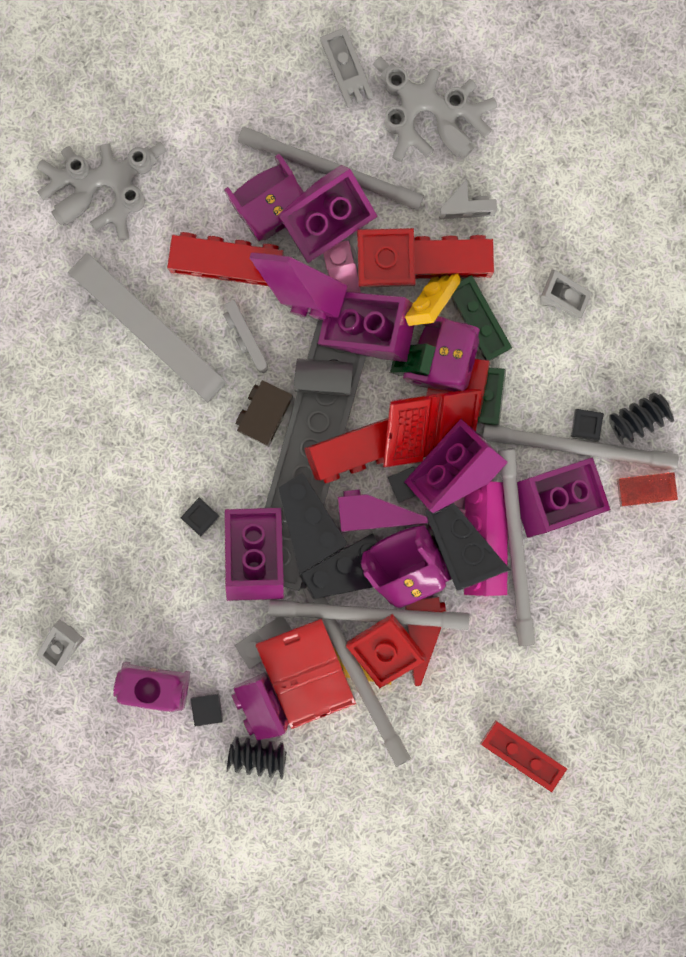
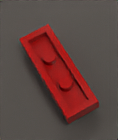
(523, 756)

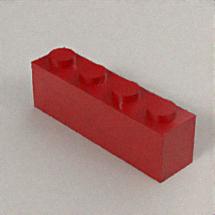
(453, 256)
(217, 258)
(348, 451)

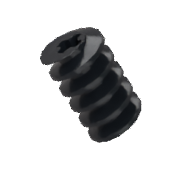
(640, 417)
(257, 757)

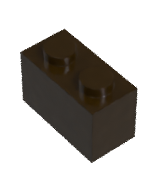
(264, 412)

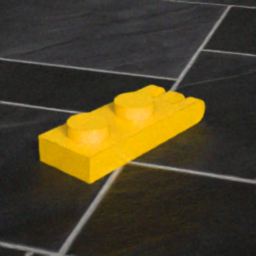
(432, 300)

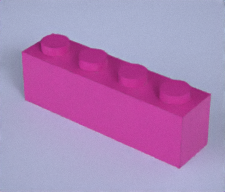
(488, 515)

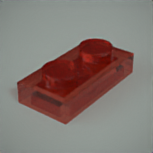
(647, 489)

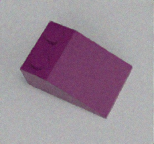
(327, 213)
(301, 286)
(370, 327)
(455, 468)
(561, 497)
(368, 512)
(253, 554)
(261, 707)

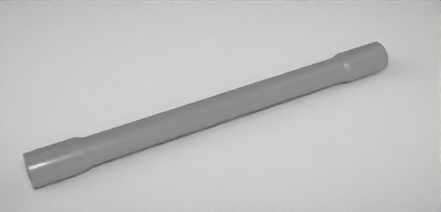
(264, 143)
(652, 458)
(294, 609)
(524, 621)
(391, 740)

